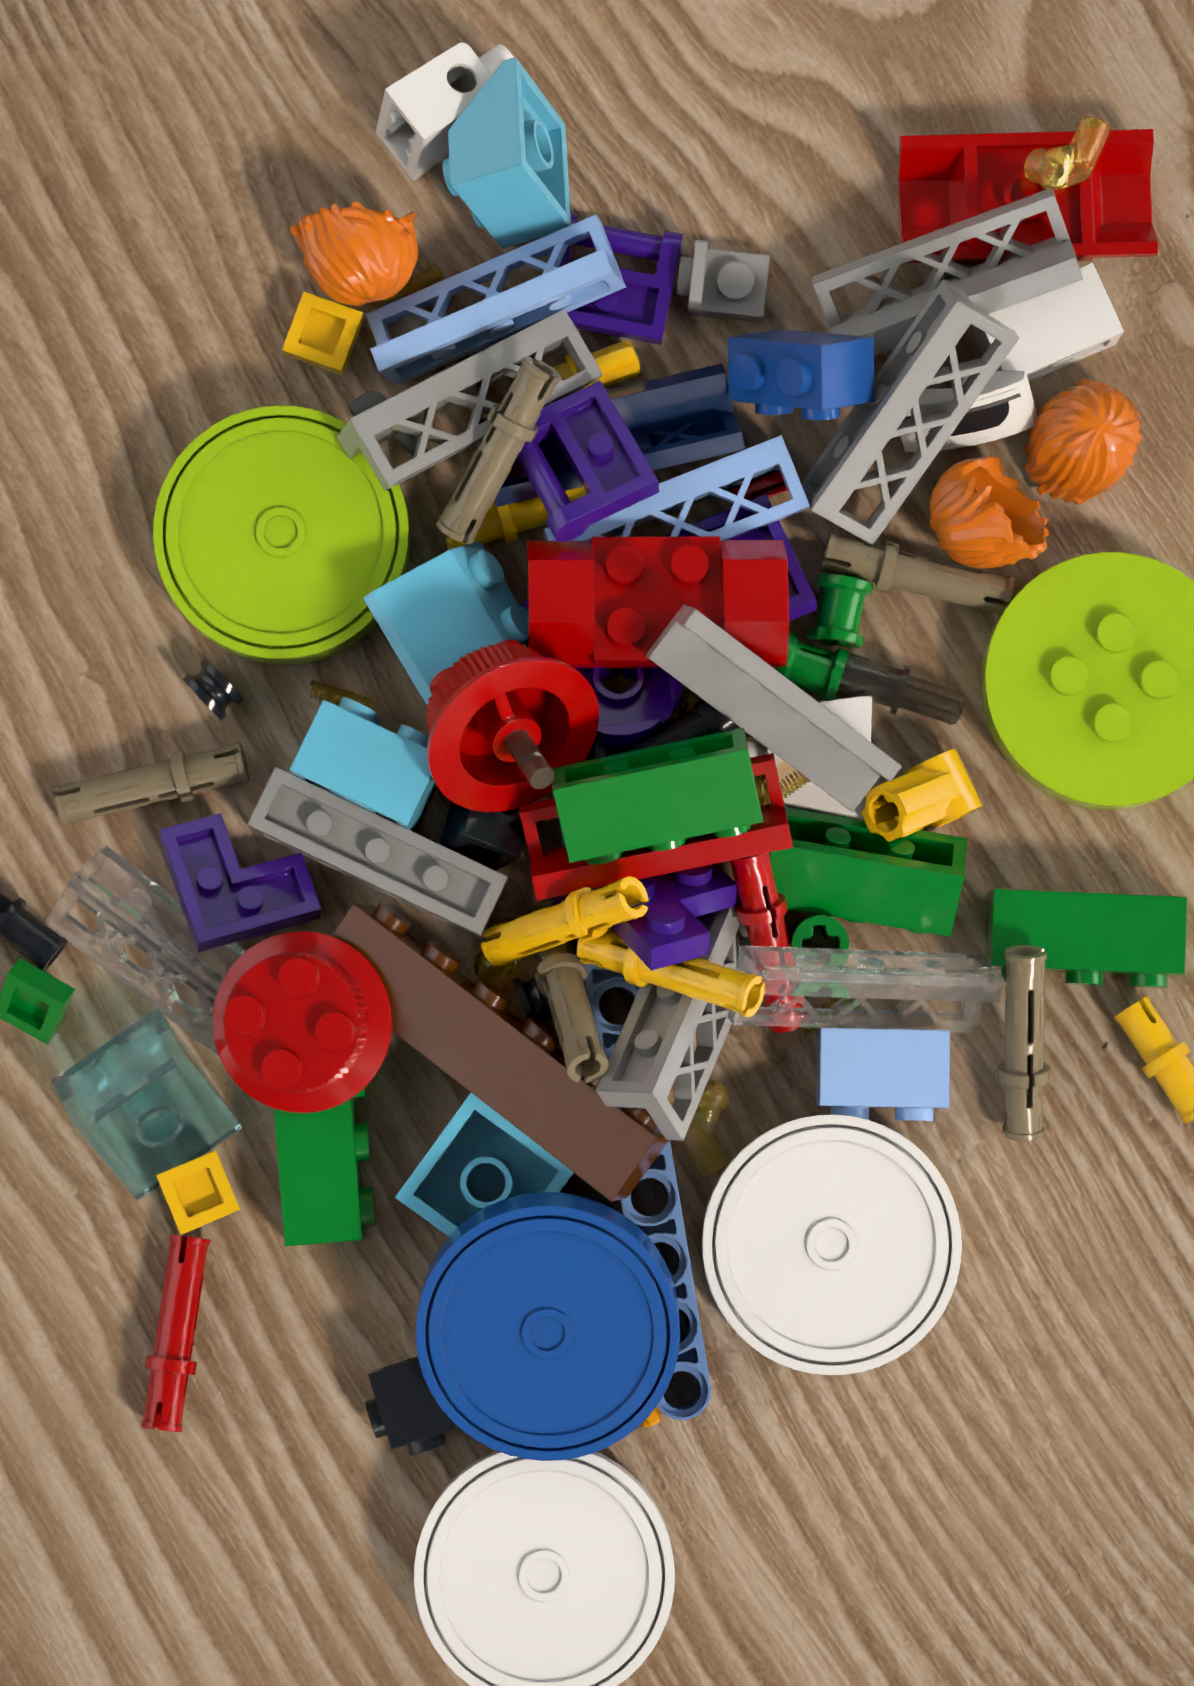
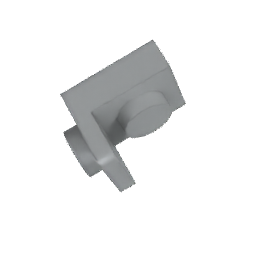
(724, 283)

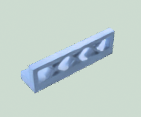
(500, 312)
(710, 481)

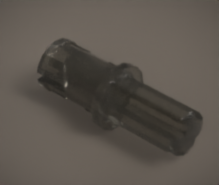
(900, 690)

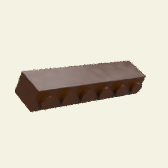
(500, 1056)

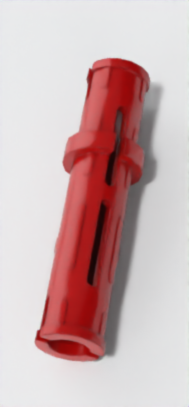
(761, 910)
(175, 1334)

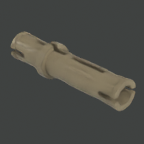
(509, 428)
(916, 574)
(165, 780)
(562, 982)
(1023, 1069)

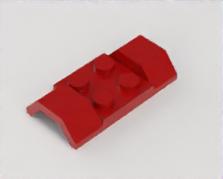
(970, 174)
(616, 595)

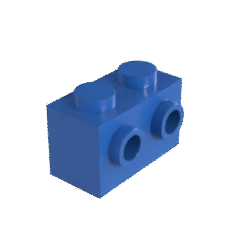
(801, 371)

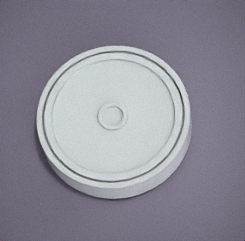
(831, 1244)
(544, 1572)

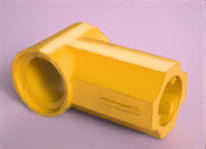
(923, 797)

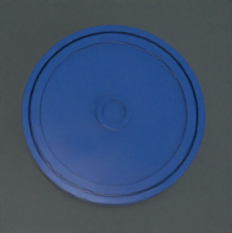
(548, 1326)

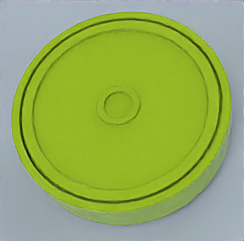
(277, 536)
(1096, 681)

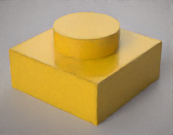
(323, 333)
(198, 1192)

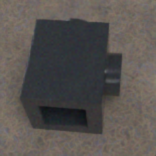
(484, 836)
(406, 1408)

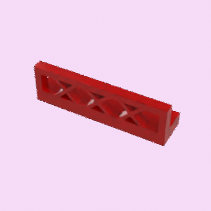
(555, 876)

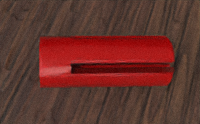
(770, 484)

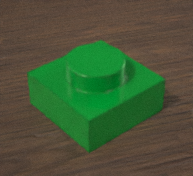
(34, 1001)

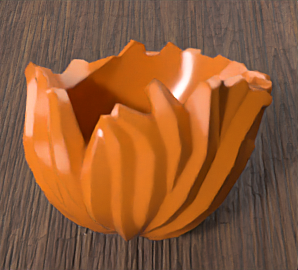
(358, 252)
(1082, 441)
(985, 516)

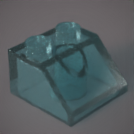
(145, 1103)

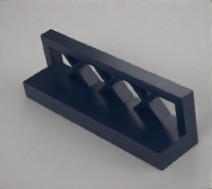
(670, 420)

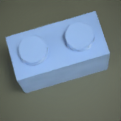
(883, 1070)

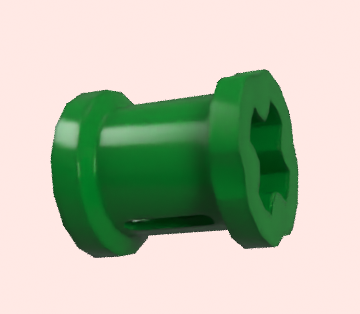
(839, 610)
(814, 668)
(830, 928)

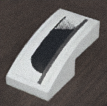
(998, 412)

